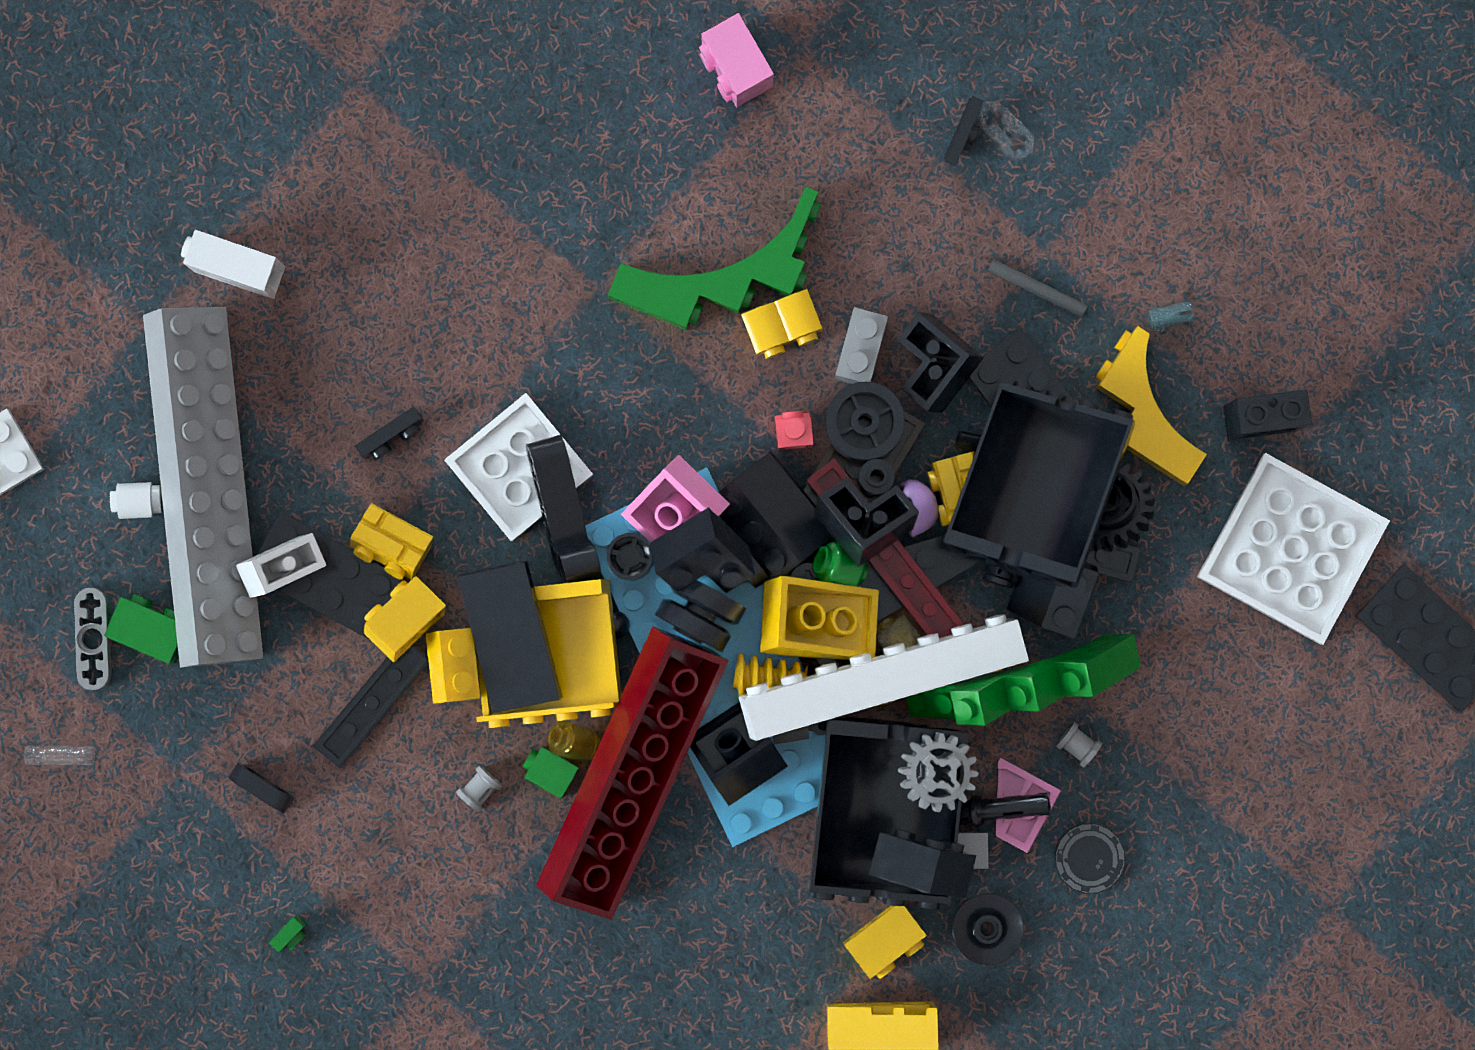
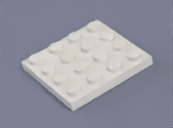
(1293, 548)

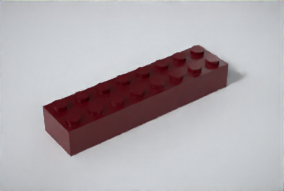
(631, 773)

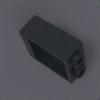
(1267, 415)

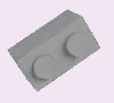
(861, 346)

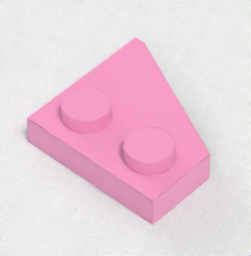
(1015, 782)

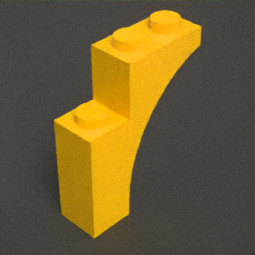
(1152, 436)

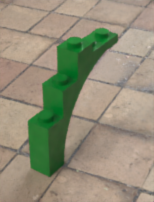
(676, 297)
(1032, 686)

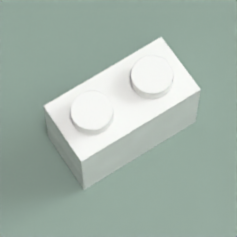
(281, 565)

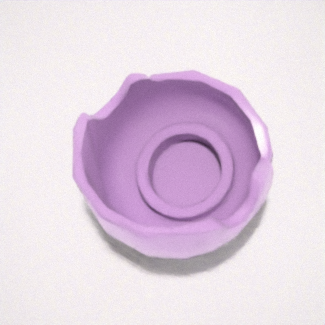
(924, 501)

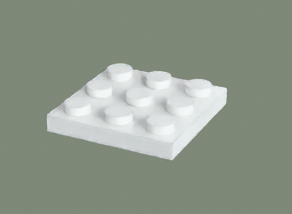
(498, 469)

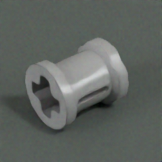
(1078, 744)
(479, 788)

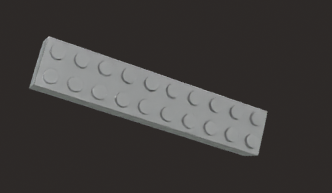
(202, 484)

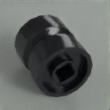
(630, 556)

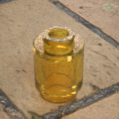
(573, 742)

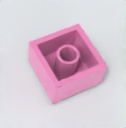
(737, 61)
(672, 499)

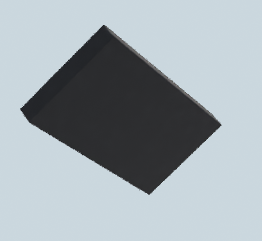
(510, 636)

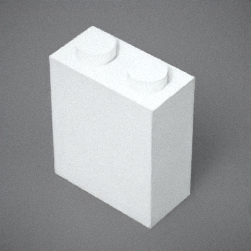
(233, 263)

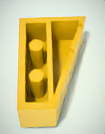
(882, 1026)

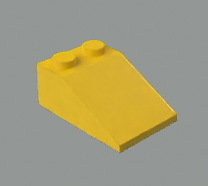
(818, 619)

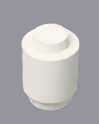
(136, 500)

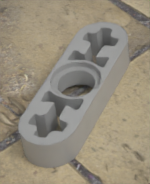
(80, 630)

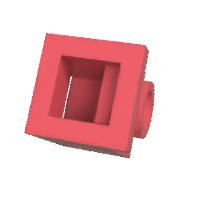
(793, 431)

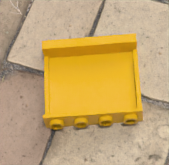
(583, 650)

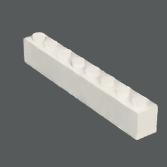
(882, 678)

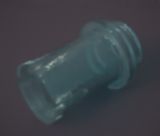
(1169, 315)

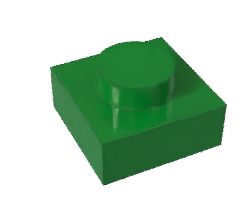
(289, 935)

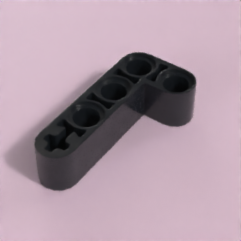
(560, 509)

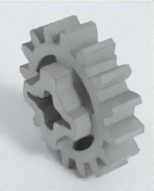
(928, 782)

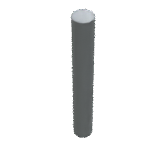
(1037, 288)

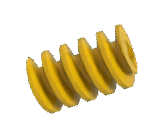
(752, 674)

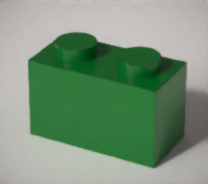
(144, 628)

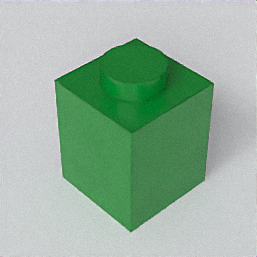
(550, 771)

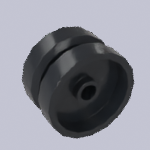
(698, 615)

